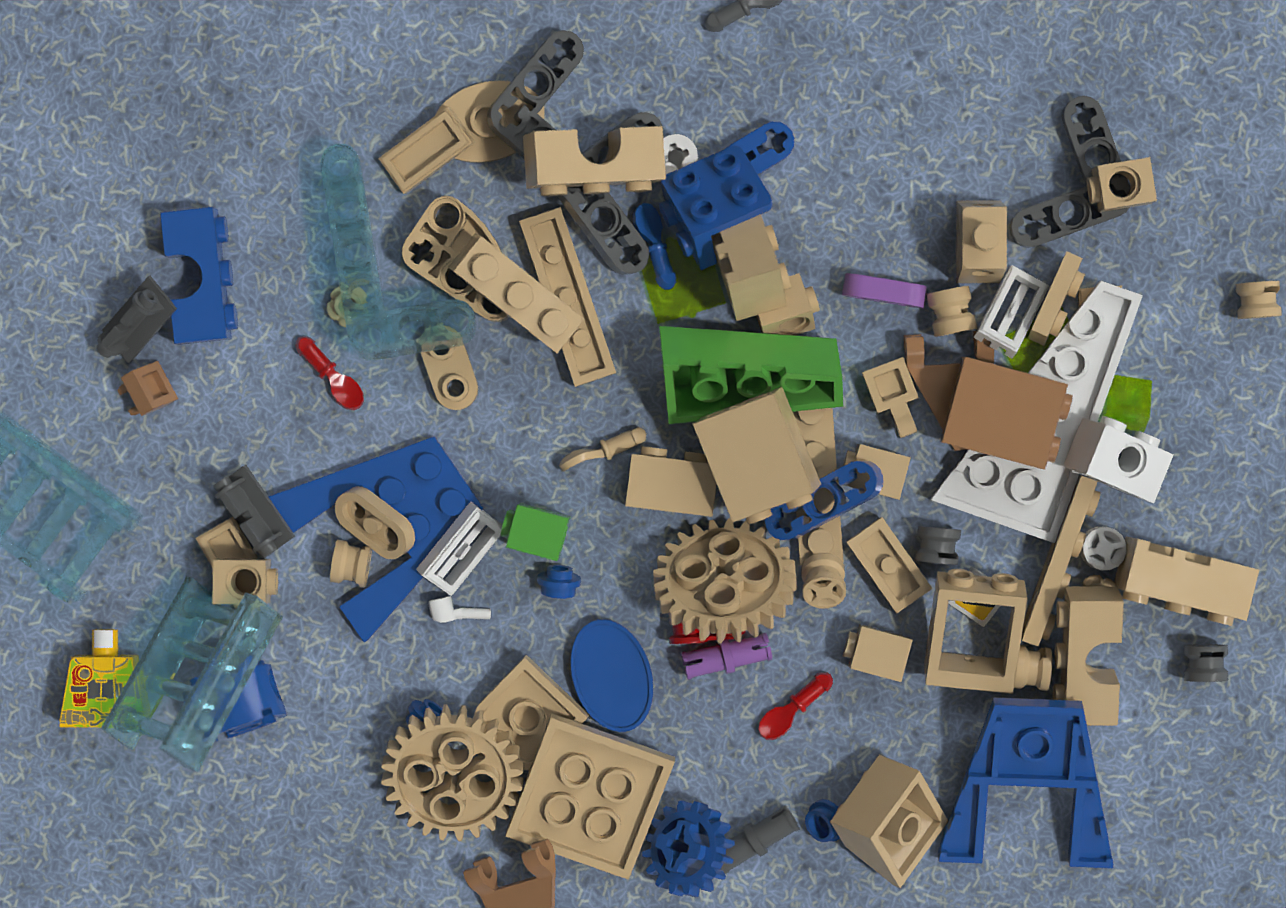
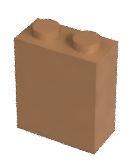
(1006, 413)

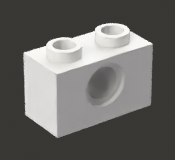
(1097, 453)

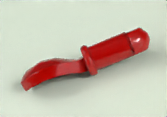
(343, 388)
(780, 719)

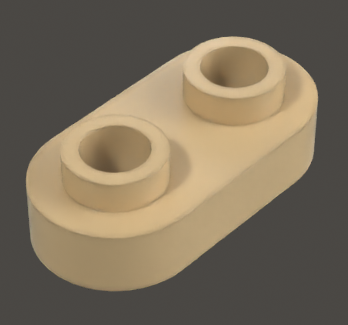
(450, 367)
(376, 526)

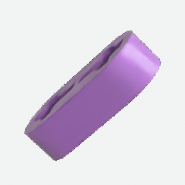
(884, 290)

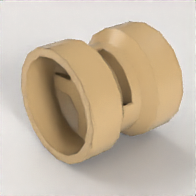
(951, 311)

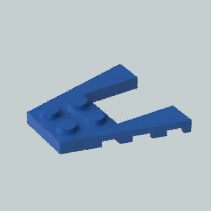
(416, 483)
(1030, 747)

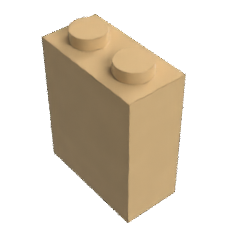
(758, 456)

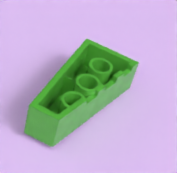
(722, 368)

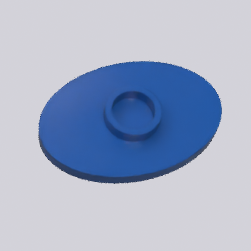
(612, 675)

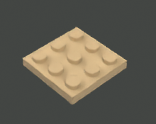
(590, 795)

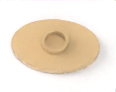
(472, 108)

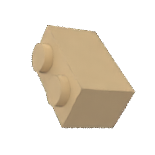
(671, 483)

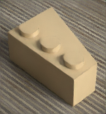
(751, 268)
(1186, 581)

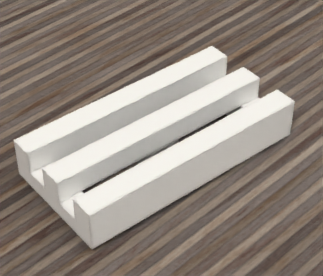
(998, 337)
(456, 545)

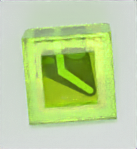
(1129, 402)

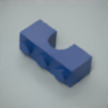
(206, 313)

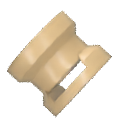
(1258, 299)
(350, 563)
(823, 580)
(1034, 668)

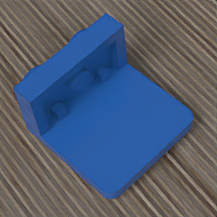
(710, 199)

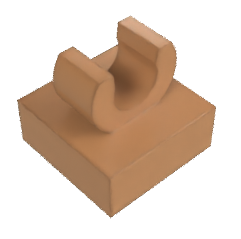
(148, 389)

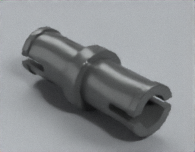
(758, 837)

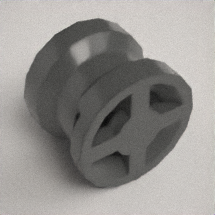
(937, 540)
(1206, 667)

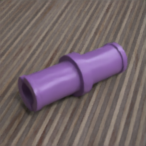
(726, 656)

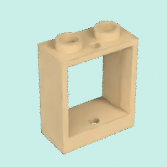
(970, 670)

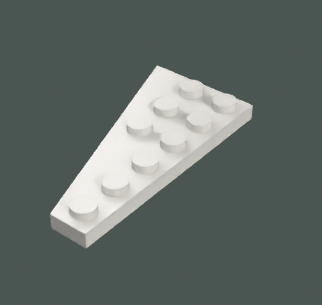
(1086, 360)

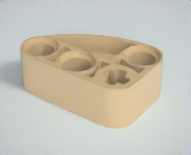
(446, 247)

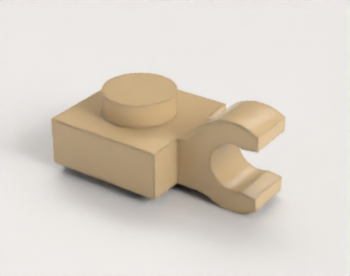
(892, 390)

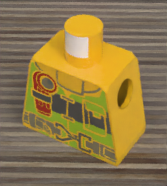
(95, 681)

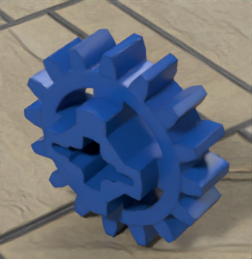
(693, 828)

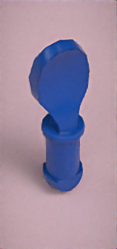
(649, 226)

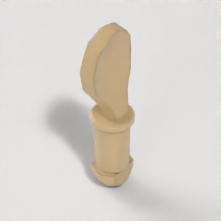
(608, 448)

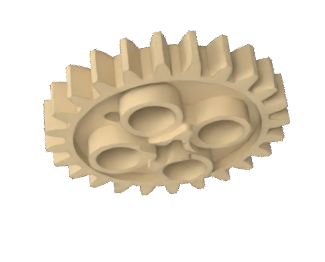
(725, 580)
(428, 745)

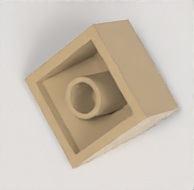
(890, 819)

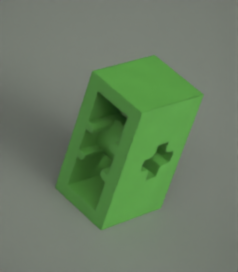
(535, 531)

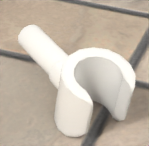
(443, 611)

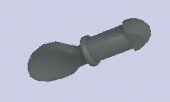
(717, 21)

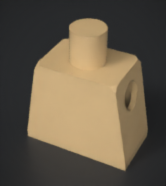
(981, 241)

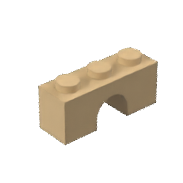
(556, 161)
(516, 292)
(1089, 619)

